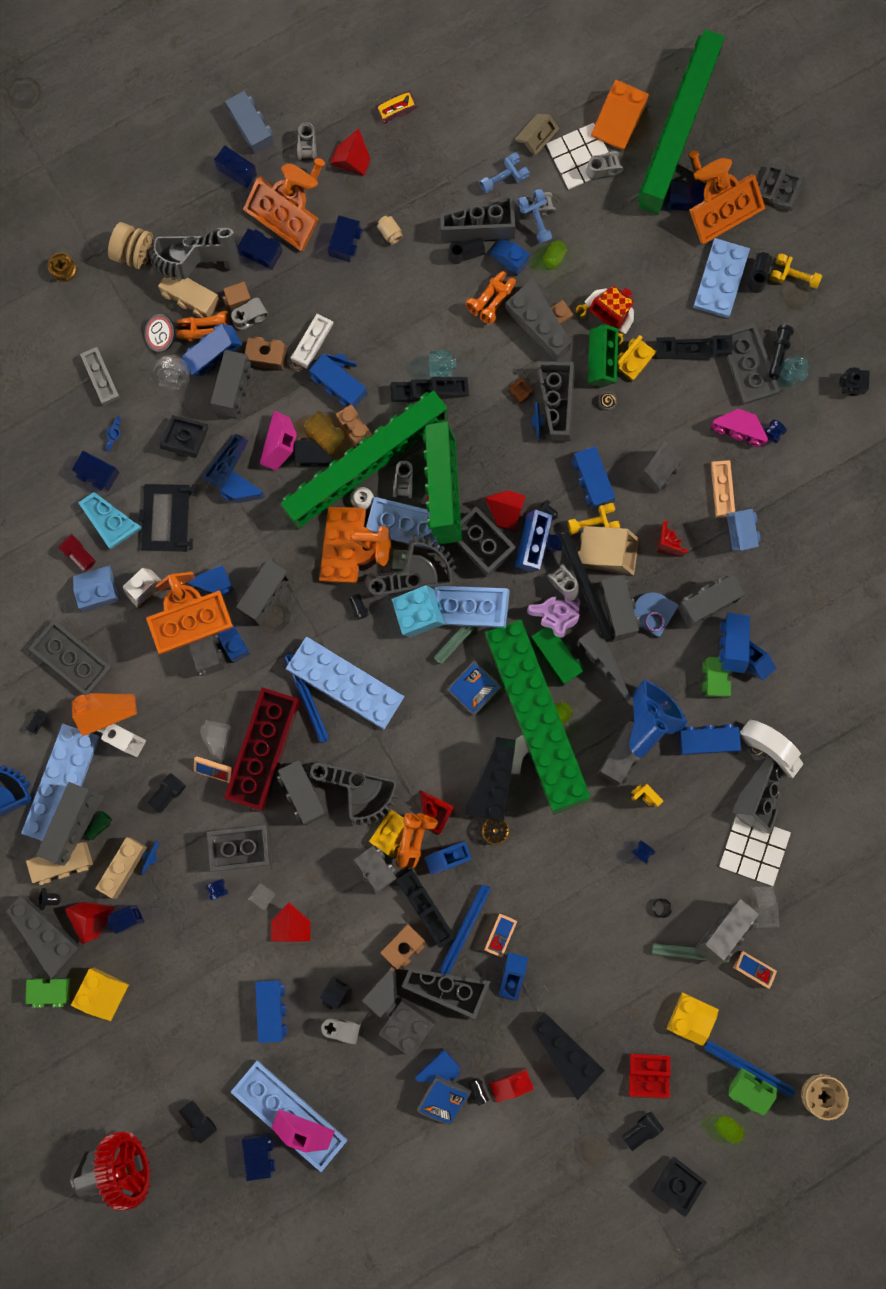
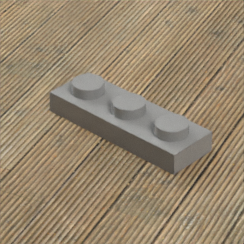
(100, 376)

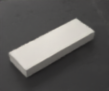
(312, 341)

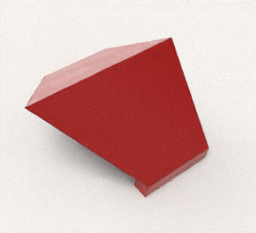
(352, 154)
(506, 508)
(669, 543)
(437, 809)
(88, 919)
(290, 926)

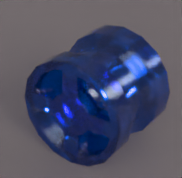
(775, 430)
(553, 542)
(643, 852)
(217, 889)

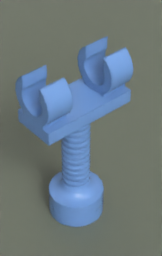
(487, 184)
(539, 196)

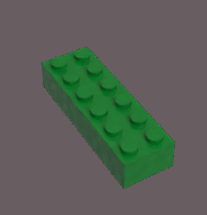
(442, 483)

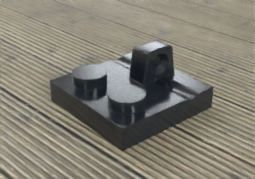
(184, 436)
(679, 1186)

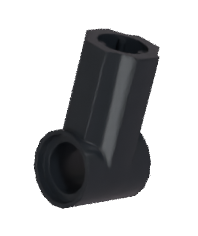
(467, 249)
(760, 272)
(169, 789)
(201, 1125)
(647, 1128)

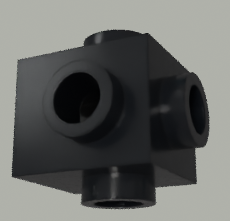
(854, 381)

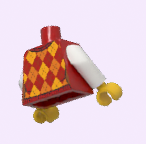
(611, 307)

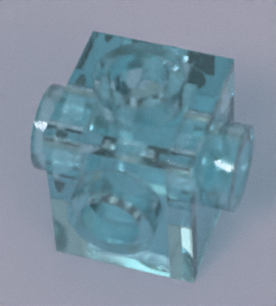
(441, 363)
(795, 369)

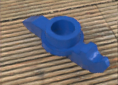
(341, 360)
(537, 420)
(113, 433)
(150, 857)

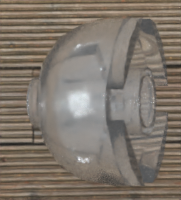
(171, 372)

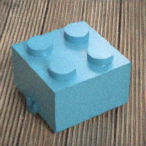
(418, 611)

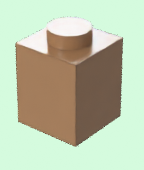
(236, 295)

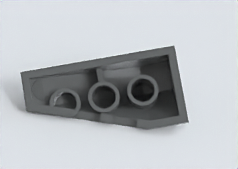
(600, 656)

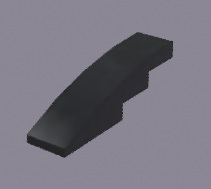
(443, 386)
(425, 908)

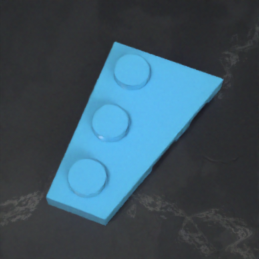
(108, 521)

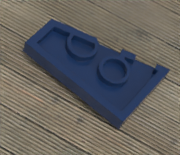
(225, 462)

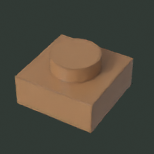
(562, 312)

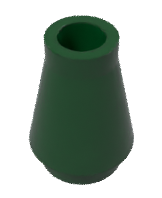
(99, 823)

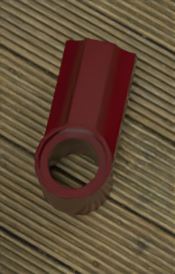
(74, 549)

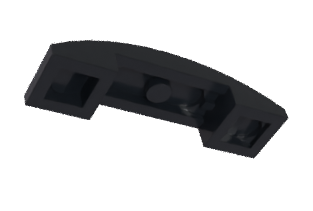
(694, 348)

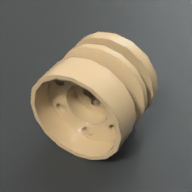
(130, 245)
(835, 1102)

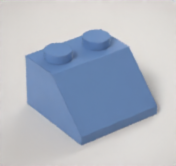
(743, 529)
(95, 589)

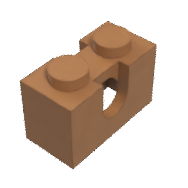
(272, 360)
(350, 418)
(392, 953)

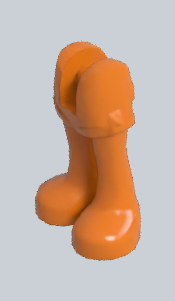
(488, 314)
(190, 335)
(409, 854)

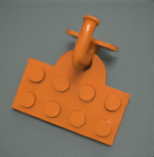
(726, 198)
(283, 205)
(347, 544)
(189, 617)

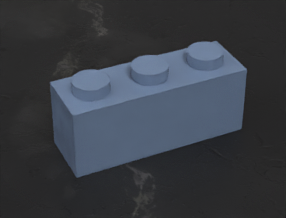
(250, 122)

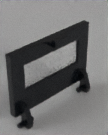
(166, 517)

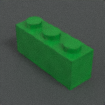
(603, 356)
(557, 655)

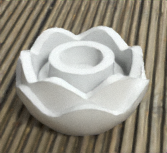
(361, 492)

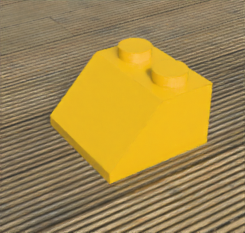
(100, 994)

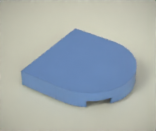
(652, 603)

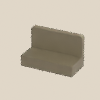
(538, 132)

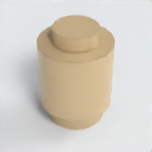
(389, 229)

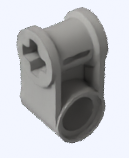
(306, 144)
(607, 164)
(544, 210)
(250, 313)
(403, 483)
(563, 581)
(345, 1030)

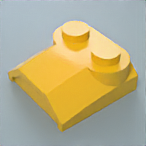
(692, 1019)

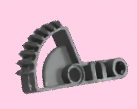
(190, 250)
(414, 565)
(357, 794)

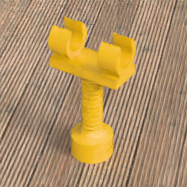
(784, 260)
(574, 525)

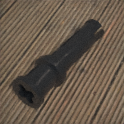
(781, 344)

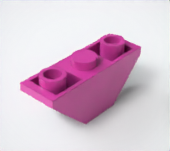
(741, 426)
(279, 441)
(301, 1133)

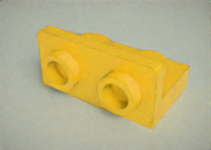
(635, 358)
(650, 796)
(389, 834)

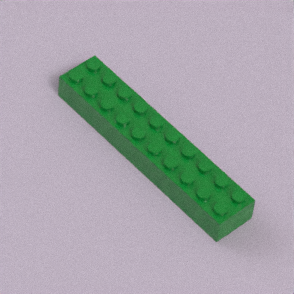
(680, 121)
(364, 460)
(537, 718)

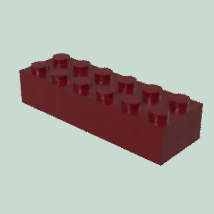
(262, 749)

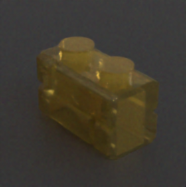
(324, 432)

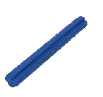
(309, 705)
(465, 929)
(740, 1063)

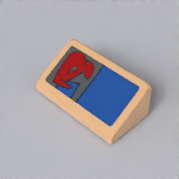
(212, 769)
(500, 935)
(755, 969)

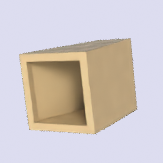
(609, 549)

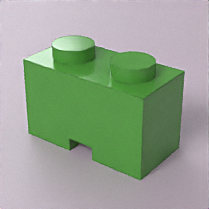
(715, 679)
(42, 992)
(752, 1093)

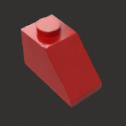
(511, 1086)

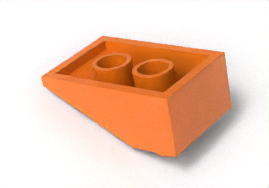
(620, 114)
(100, 710)

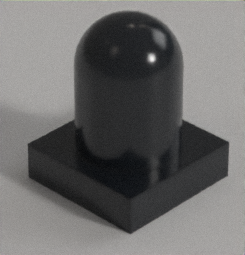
(546, 508)
(48, 899)

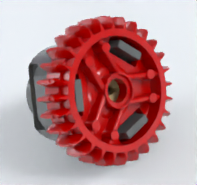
(113, 1173)

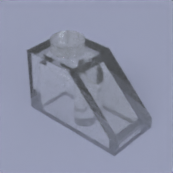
(216, 738)

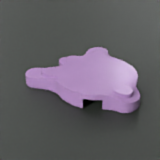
(557, 614)

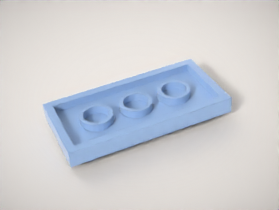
(721, 278)
(401, 521)
(473, 606)

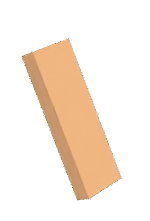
(722, 488)

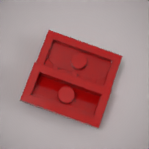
(649, 1076)

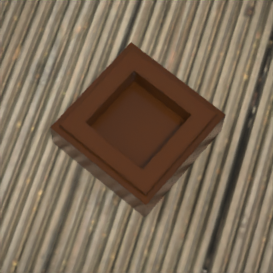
(520, 390)

